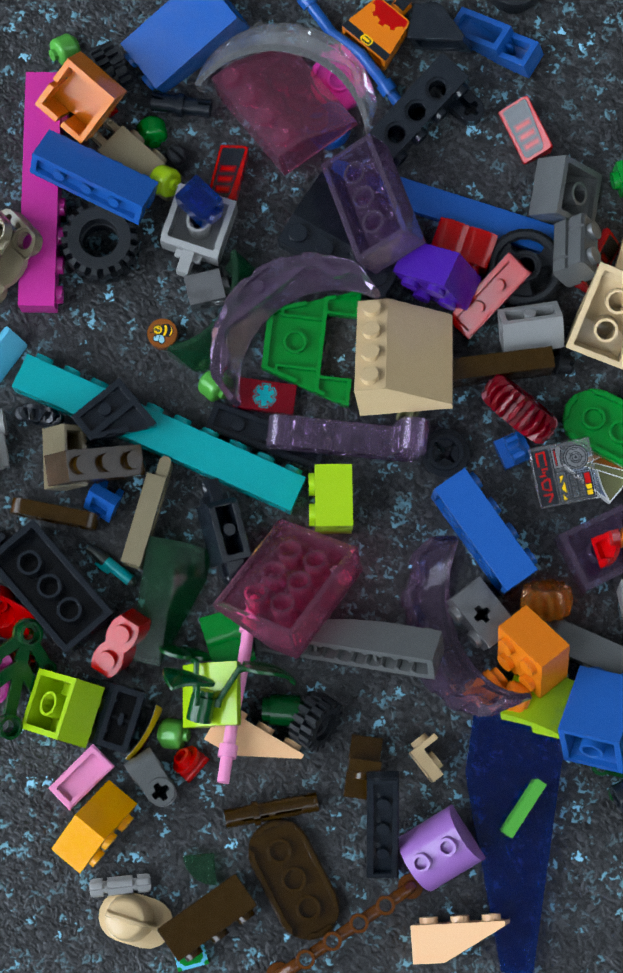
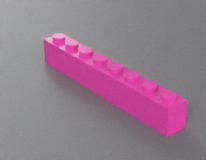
(42, 207)

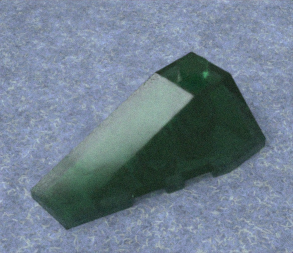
(169, 586)

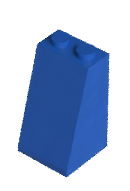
(180, 39)

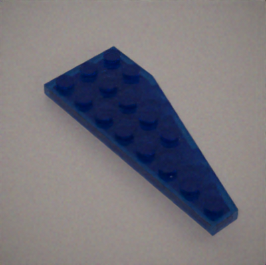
(497, 771)

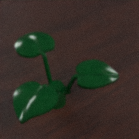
(202, 699)

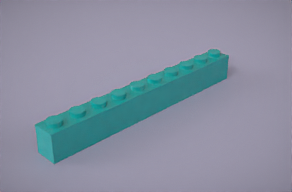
(172, 437)

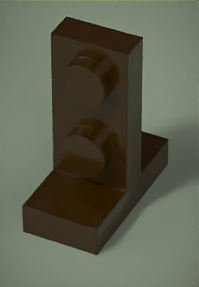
(363, 758)

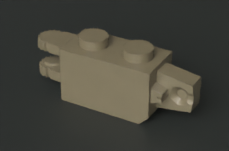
(129, 149)

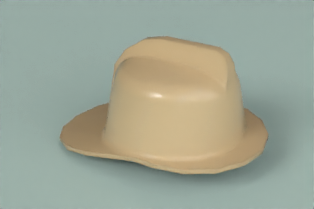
(134, 919)

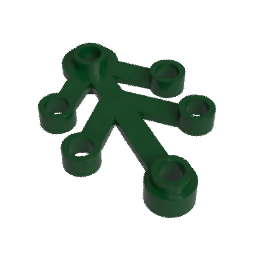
(20, 672)

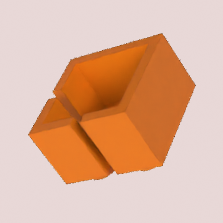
(85, 93)
(532, 651)

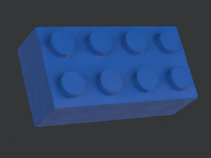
(483, 531)

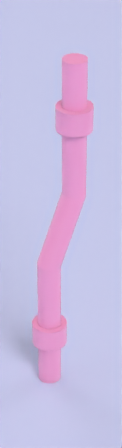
(228, 750)

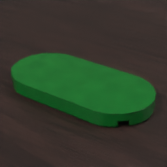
(601, 418)

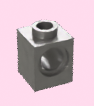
(206, 289)

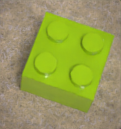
(333, 498)
(62, 707)

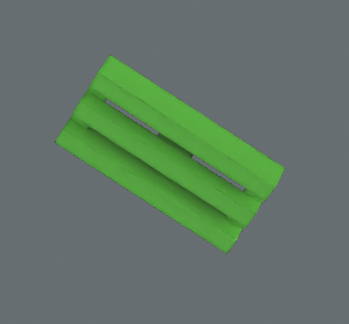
(522, 807)

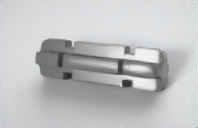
(120, 885)

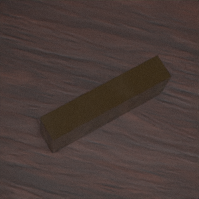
(511, 364)

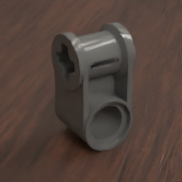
(148, 774)

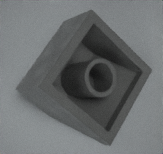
(564, 190)

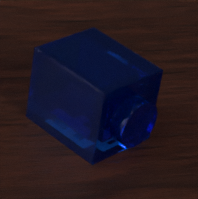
(200, 202)

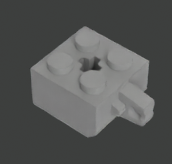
(195, 244)

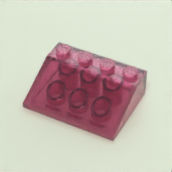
(282, 106)
(290, 586)

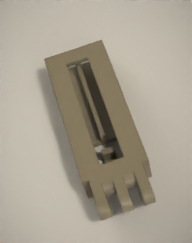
(147, 514)

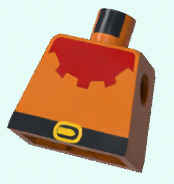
(379, 29)

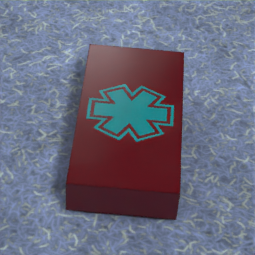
(267, 396)

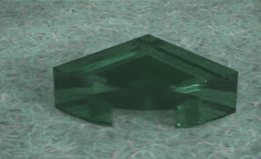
(201, 867)

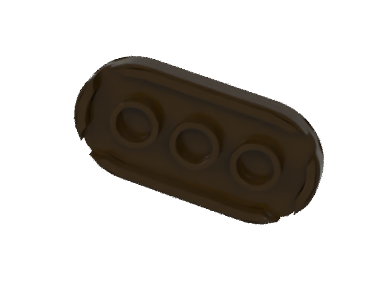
(293, 879)

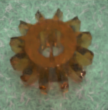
(548, 599)

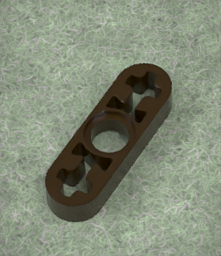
(54, 514)

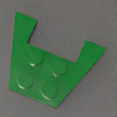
(297, 341)

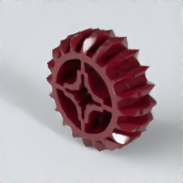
(519, 409)

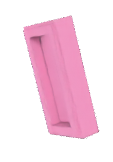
(81, 777)

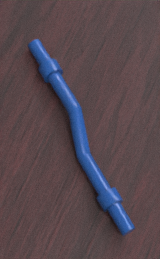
(386, 86)

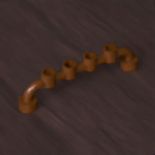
(407, 888)

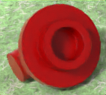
(189, 762)

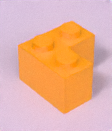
(95, 827)

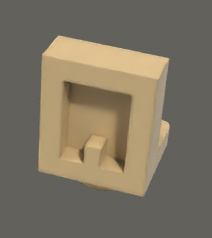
(426, 762)

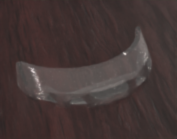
(301, 42)

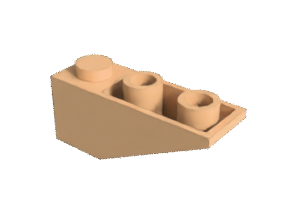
(256, 741)
(442, 941)

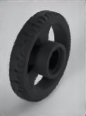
(523, 294)

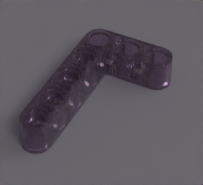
(399, 443)

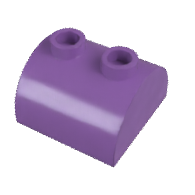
(439, 849)

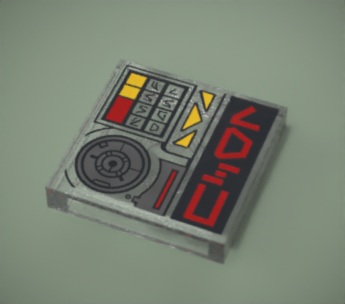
(564, 472)

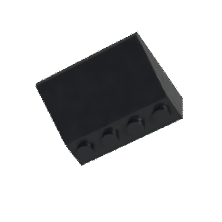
(318, 228)

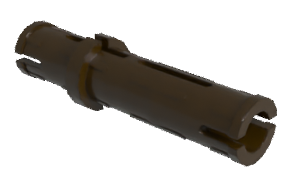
(271, 810)

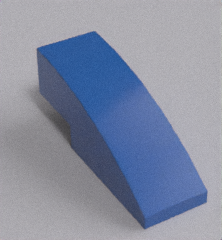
(499, 42)

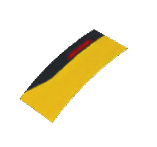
(148, 733)

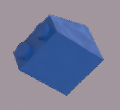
(594, 720)

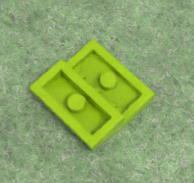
(230, 709)
(545, 712)

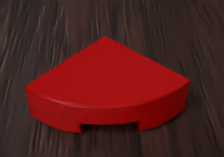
(607, 547)

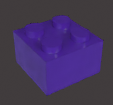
(438, 276)

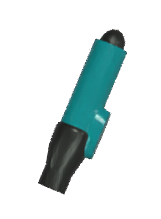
(108, 565)

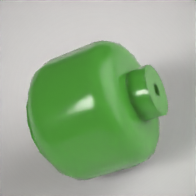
(63, 48)
(209, 388)
(172, 734)

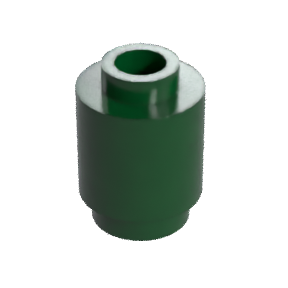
(280, 709)

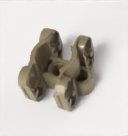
(12, 254)

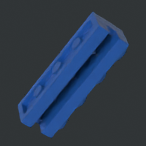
(93, 176)

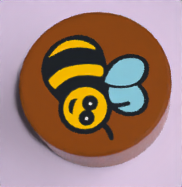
(162, 334)

